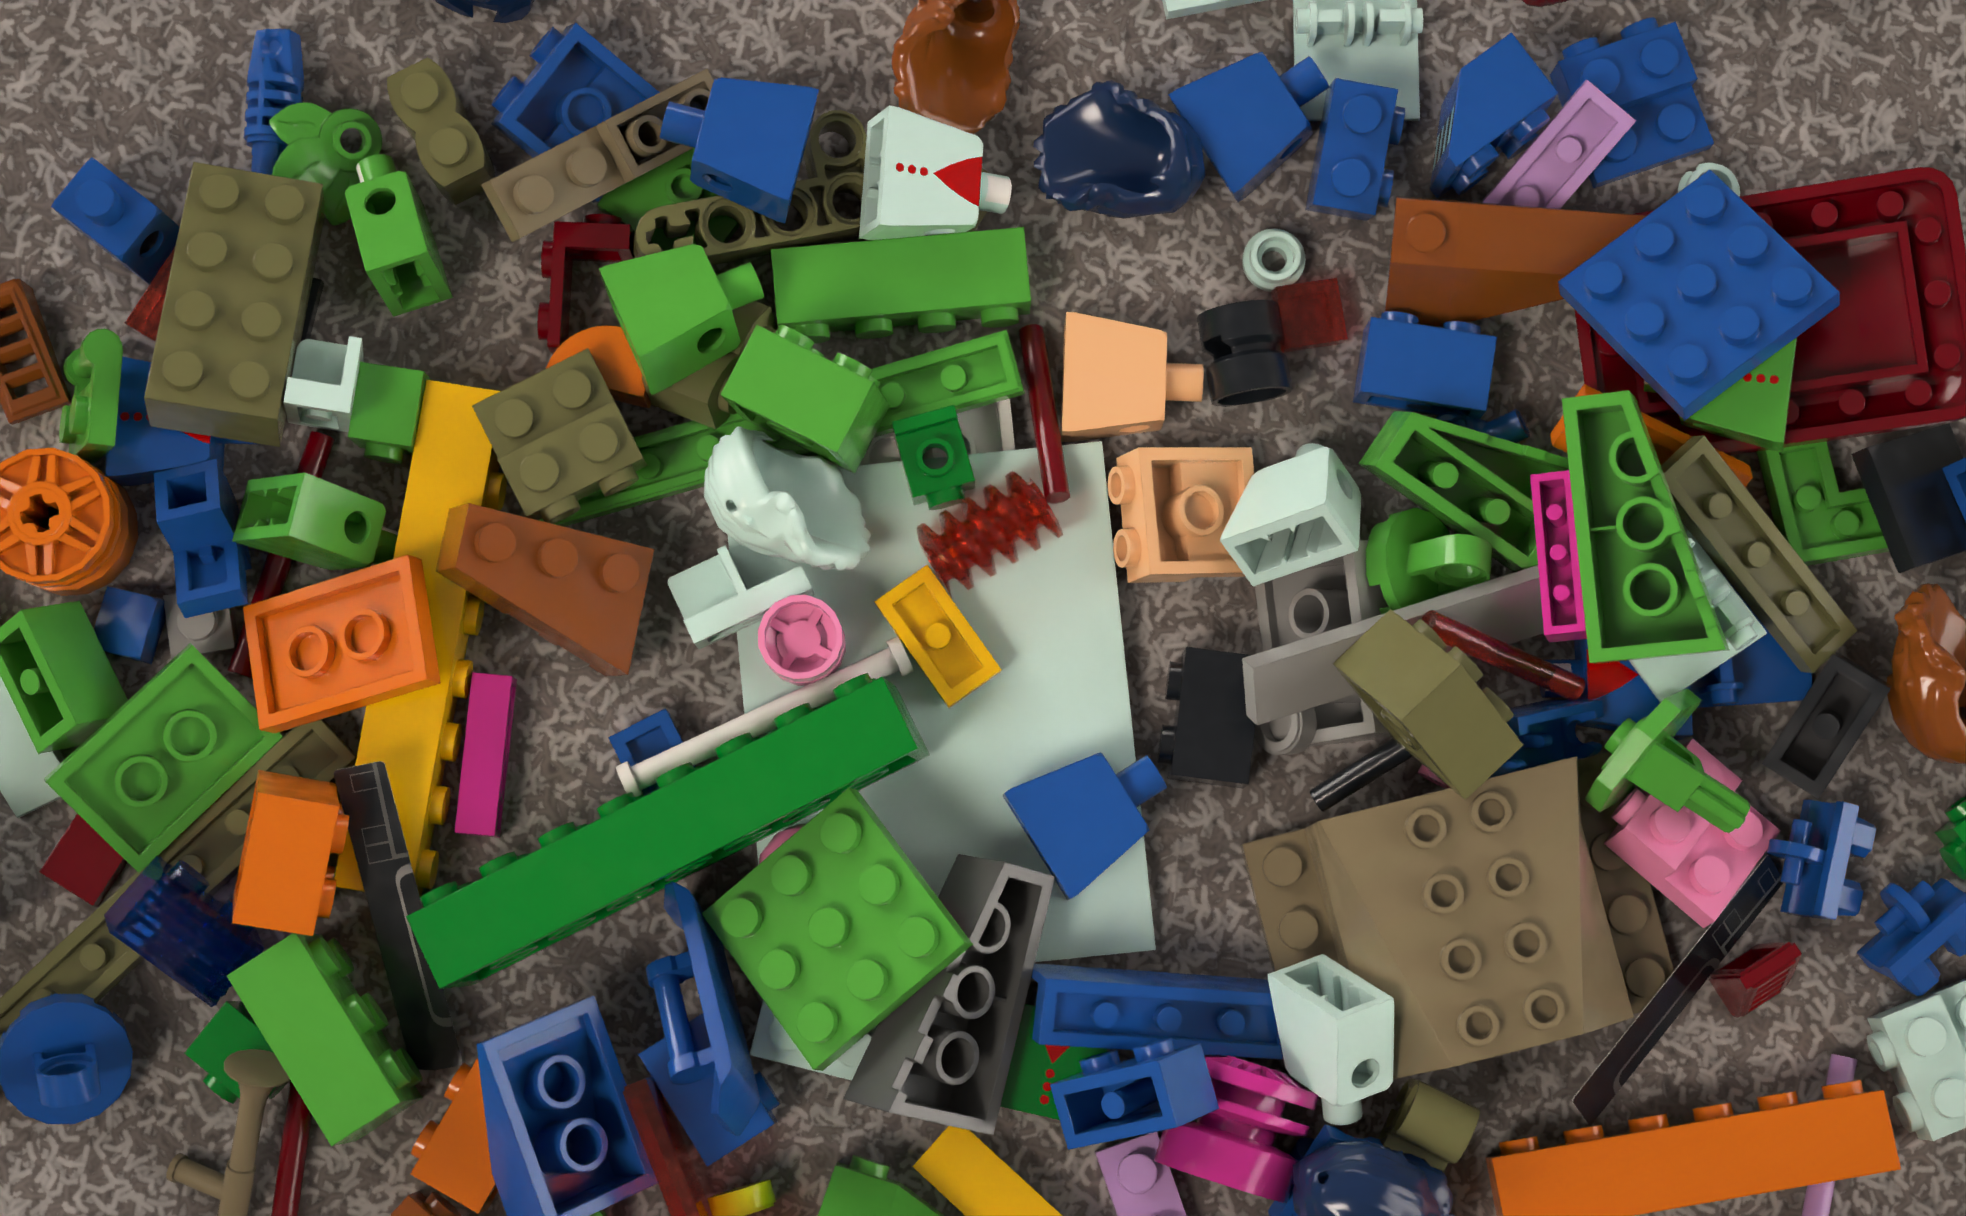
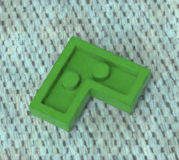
(1812, 511)

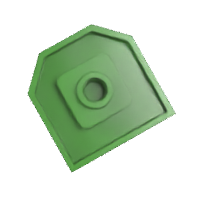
(1664, 768)

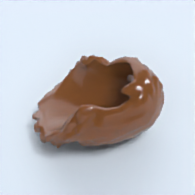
(956, 60)
(1930, 675)

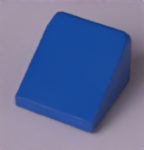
(130, 624)

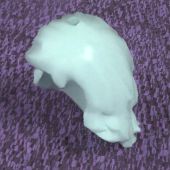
(784, 503)

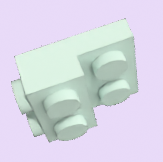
(1927, 1059)

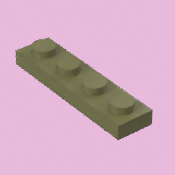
(1755, 556)

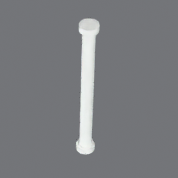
(760, 720)

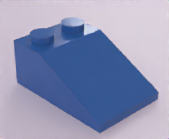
(560, 1116)

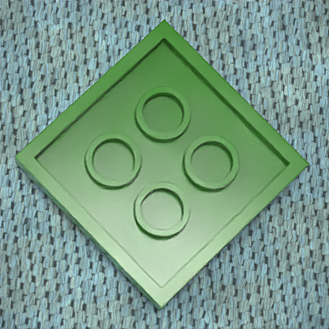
(836, 929)

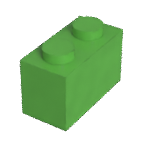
(58, 675)

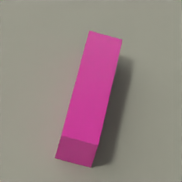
(1557, 557)
(485, 755)

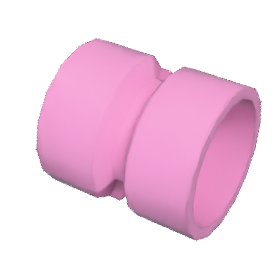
(801, 639)

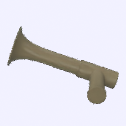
(256, 1075)

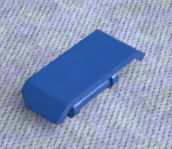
(728, 1058)

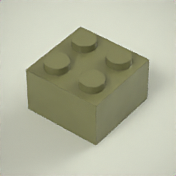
(1431, 701)

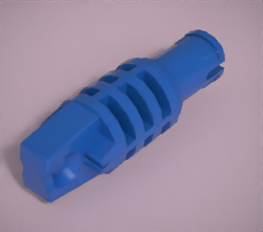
(274, 83)

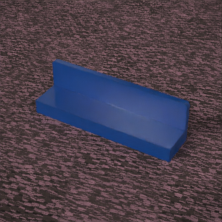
(1140, 1007)

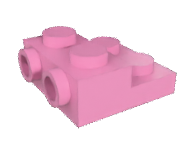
(1685, 853)

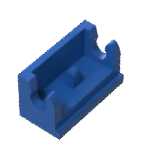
(1549, 732)

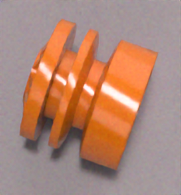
(87, 539)

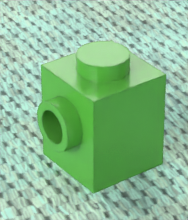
(386, 411)

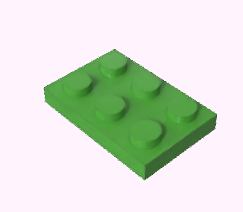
(162, 758)

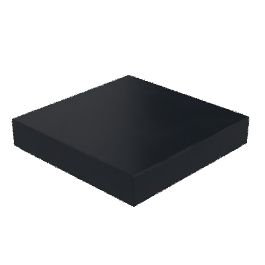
(1914, 496)

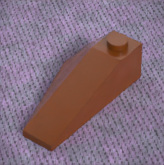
(1488, 257)

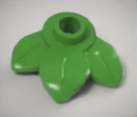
(317, 153)

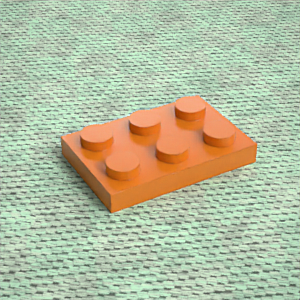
(341, 644)

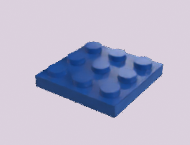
(1698, 294)

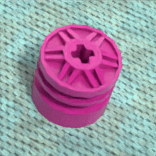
(1238, 1138)

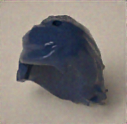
(1118, 155)
(1368, 1182)

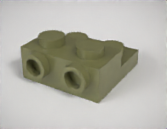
(560, 438)

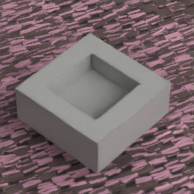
(207, 632)

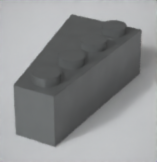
(955, 1038)

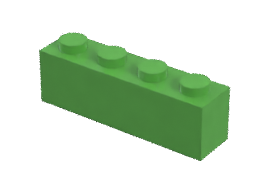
(903, 283)

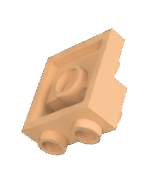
(1177, 510)

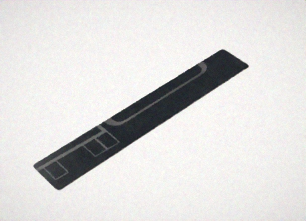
(391, 897)
(1677, 991)

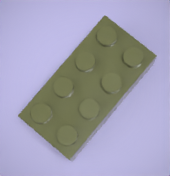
(235, 304)

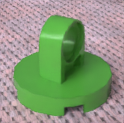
(1421, 560)

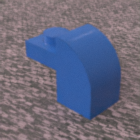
(199, 522)

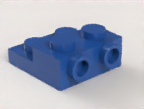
(1652, 83)
(567, 91)

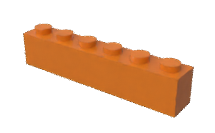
(1698, 1160)

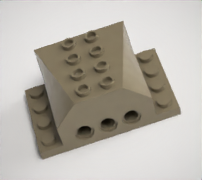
(1476, 914)

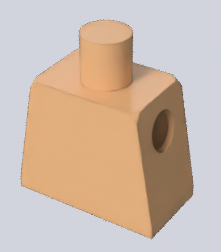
(1119, 378)

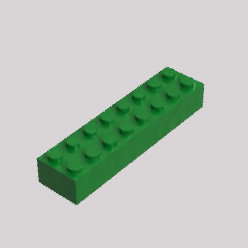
(666, 835)

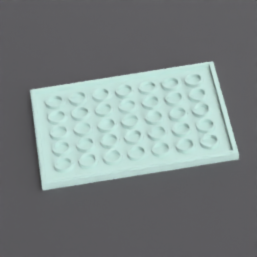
(1055, 702)

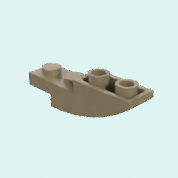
(592, 161)

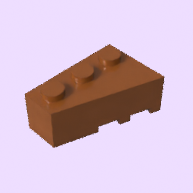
(553, 578)

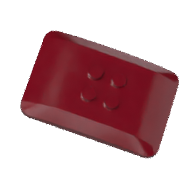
(1894, 342)

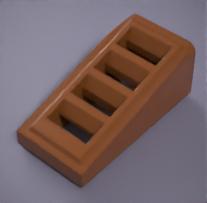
(29, 318)

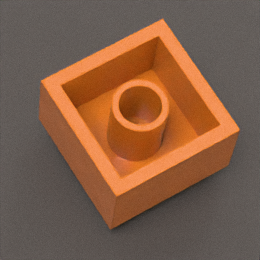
(286, 854)

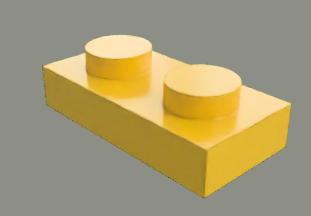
(938, 636)

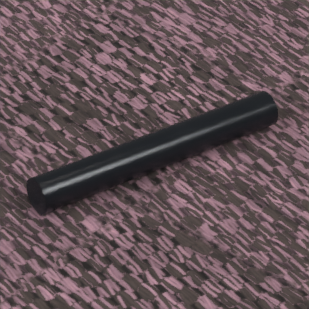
(1359, 774)

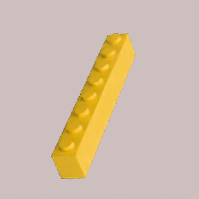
(416, 730)

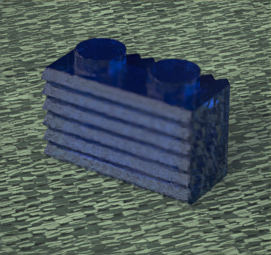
(183, 929)

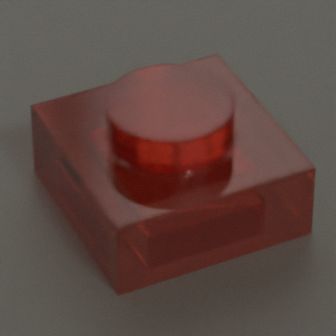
(1310, 315)

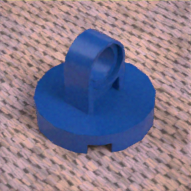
(64, 1059)

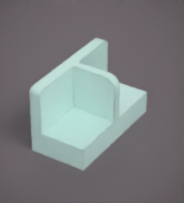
(323, 384)
(733, 591)

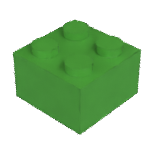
(806, 397)

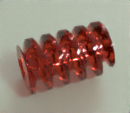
(987, 531)

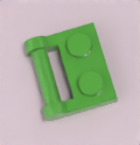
(96, 375)

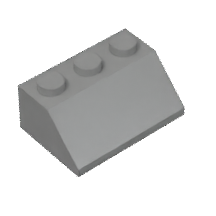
(1315, 603)

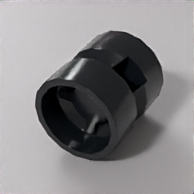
(1244, 353)

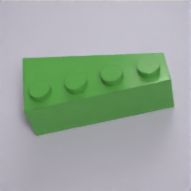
(1633, 551)

